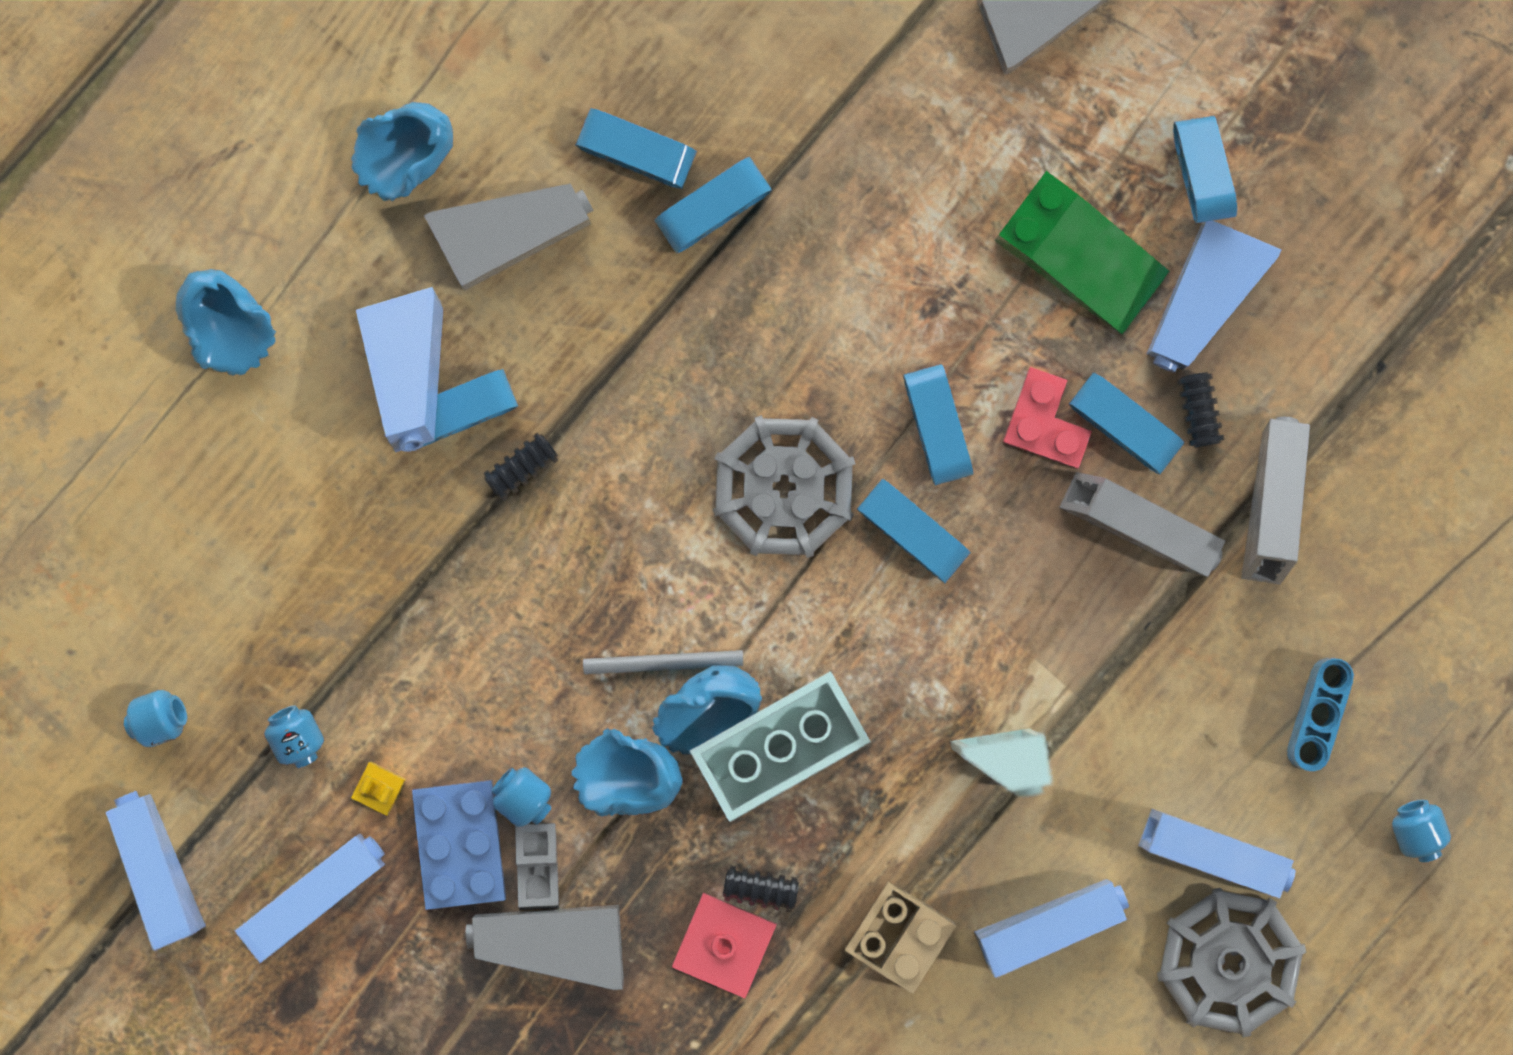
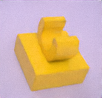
(378, 788)

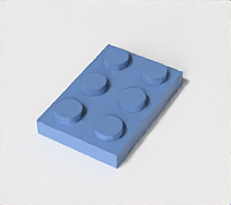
(459, 844)

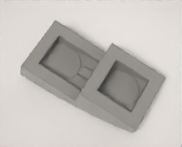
(537, 866)

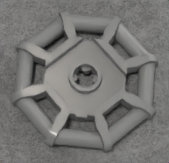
(800, 470)
(1236, 939)

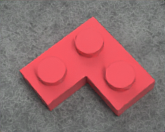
(1035, 425)

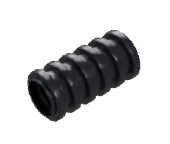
(1200, 409)
(520, 466)
(760, 889)

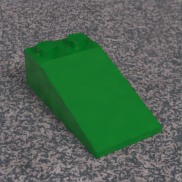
(1082, 253)

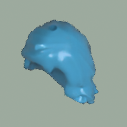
(401, 149)
(223, 322)
(706, 707)
(625, 775)

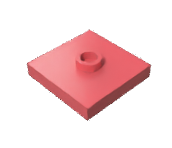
(724, 945)

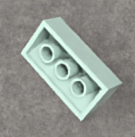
(780, 746)
(1010, 758)

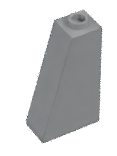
(1027, 26)
(505, 230)
(1277, 502)
(1142, 523)
(561, 943)

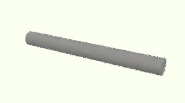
(662, 662)

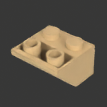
(901, 937)

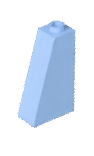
(1210, 287)
(404, 364)
(1217, 854)
(154, 871)
(311, 896)
(1051, 926)

